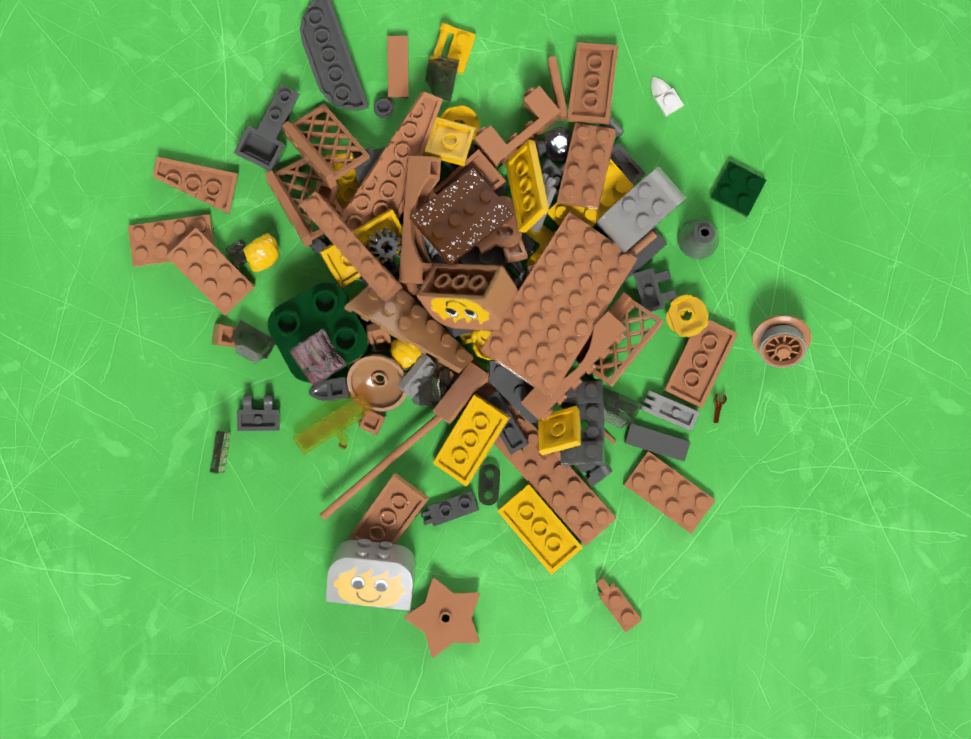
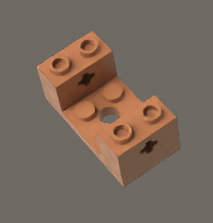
(543, 115)

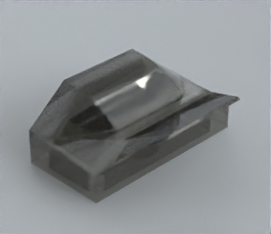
(442, 76)
(252, 342)
(435, 387)
(619, 409)

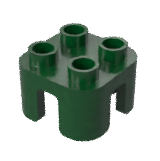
(311, 312)

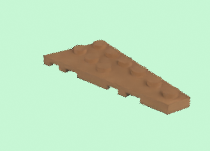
(411, 324)

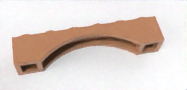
(422, 176)
(350, 246)
(605, 334)

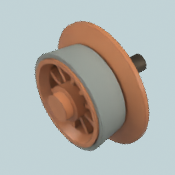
(782, 340)

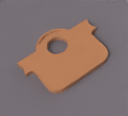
(495, 240)

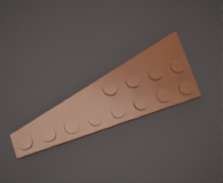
(387, 178)

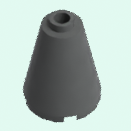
(693, 243)

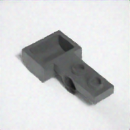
(262, 145)

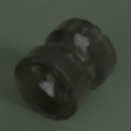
(236, 251)

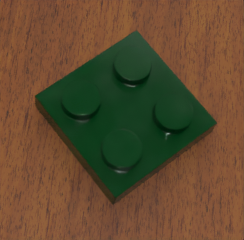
(738, 189)

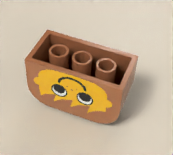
(468, 295)

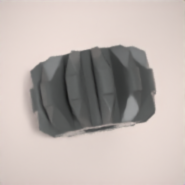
(390, 250)

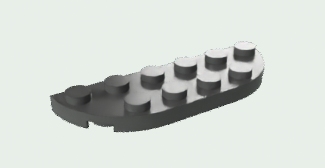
(331, 57)

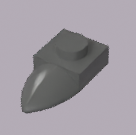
(331, 390)

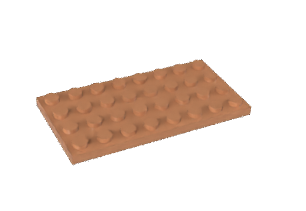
(559, 305)

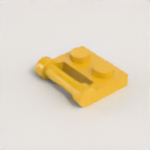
(460, 46)

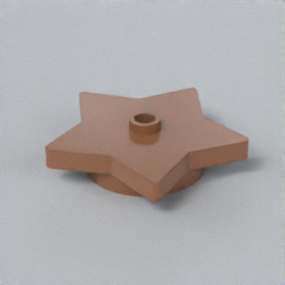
(440, 602)

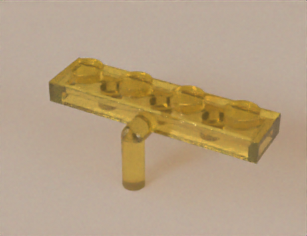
(333, 425)

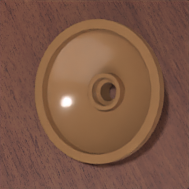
(380, 392)

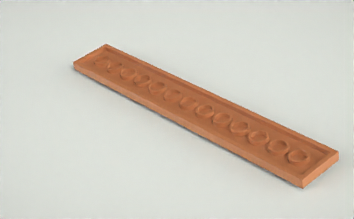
(555, 484)

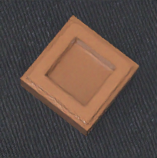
(372, 422)

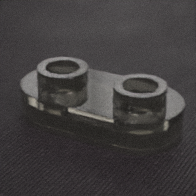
(489, 484)

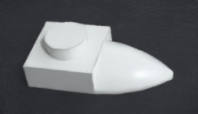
(665, 96)

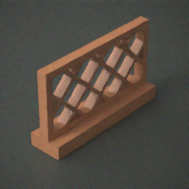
(310, 153)
(288, 203)
(621, 311)

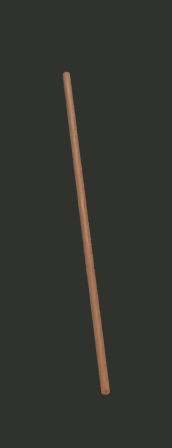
(426, 428)

